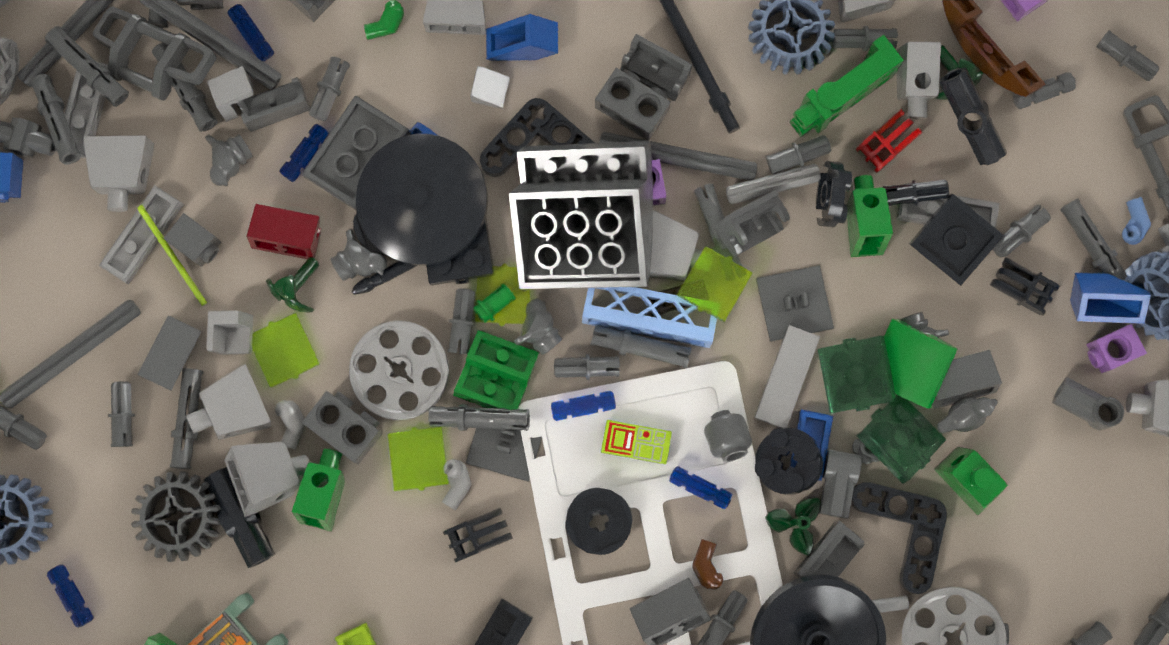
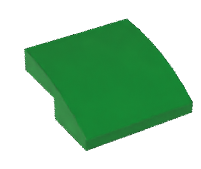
(917, 362)
(495, 372)

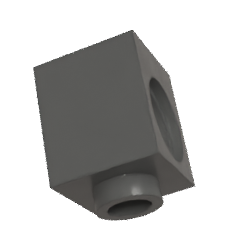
(193, 240)

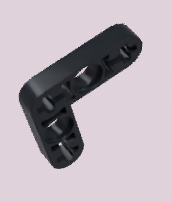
(542, 128)
(919, 527)

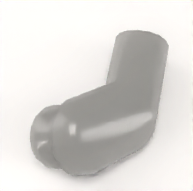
(459, 482)

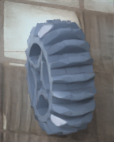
(793, 57)
(1152, 275)
(10, 507)

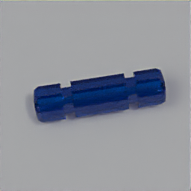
(250, 32)
(304, 153)
(583, 405)
(700, 487)
(70, 596)

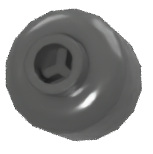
(728, 436)

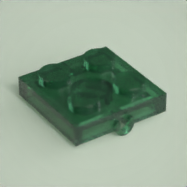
(857, 374)
(901, 438)

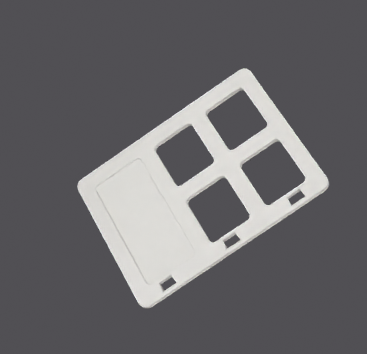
(574, 463)

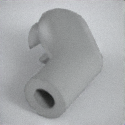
(292, 418)

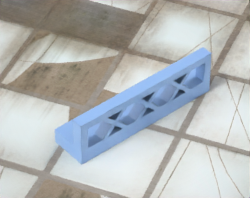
(646, 325)

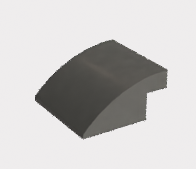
(583, 215)

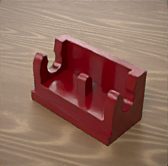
(284, 232)

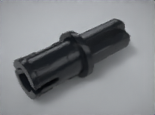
(917, 192)

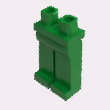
(839, 96)

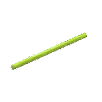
(172, 256)

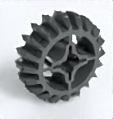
(173, 501)

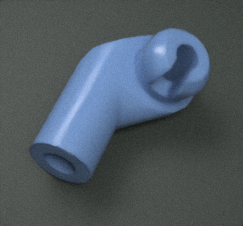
(1138, 224)

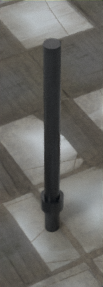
(718, 100)

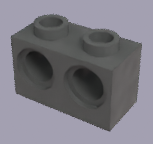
(627, 110)
(339, 432)

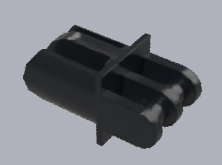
(1020, 284)
(473, 536)

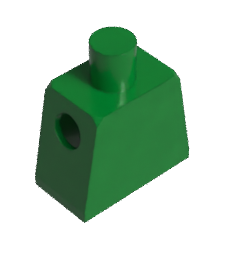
(868, 218)
(971, 478)
(318, 505)

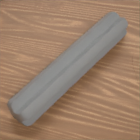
(779, 181)

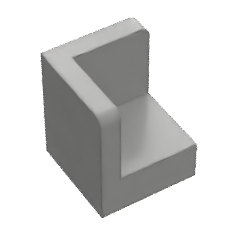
(230, 89)
(229, 332)

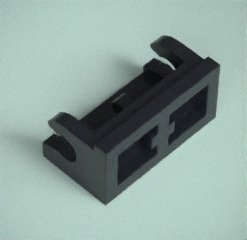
(505, 625)

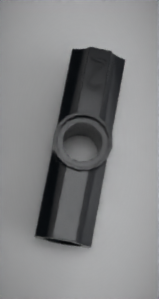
(965, 99)
(244, 530)

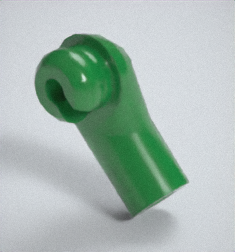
(388, 23)

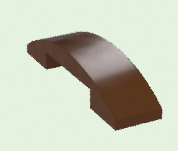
(984, 51)

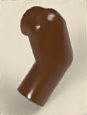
(704, 567)

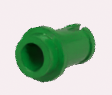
(494, 303)

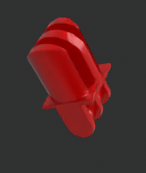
(886, 142)

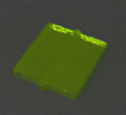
(714, 284)
(515, 311)
(283, 350)
(417, 458)

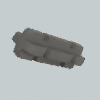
(1064, 83)

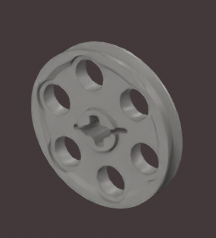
(382, 374)
(947, 621)

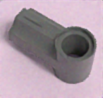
(1086, 403)
(840, 475)

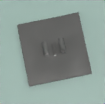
(794, 300)
(501, 452)

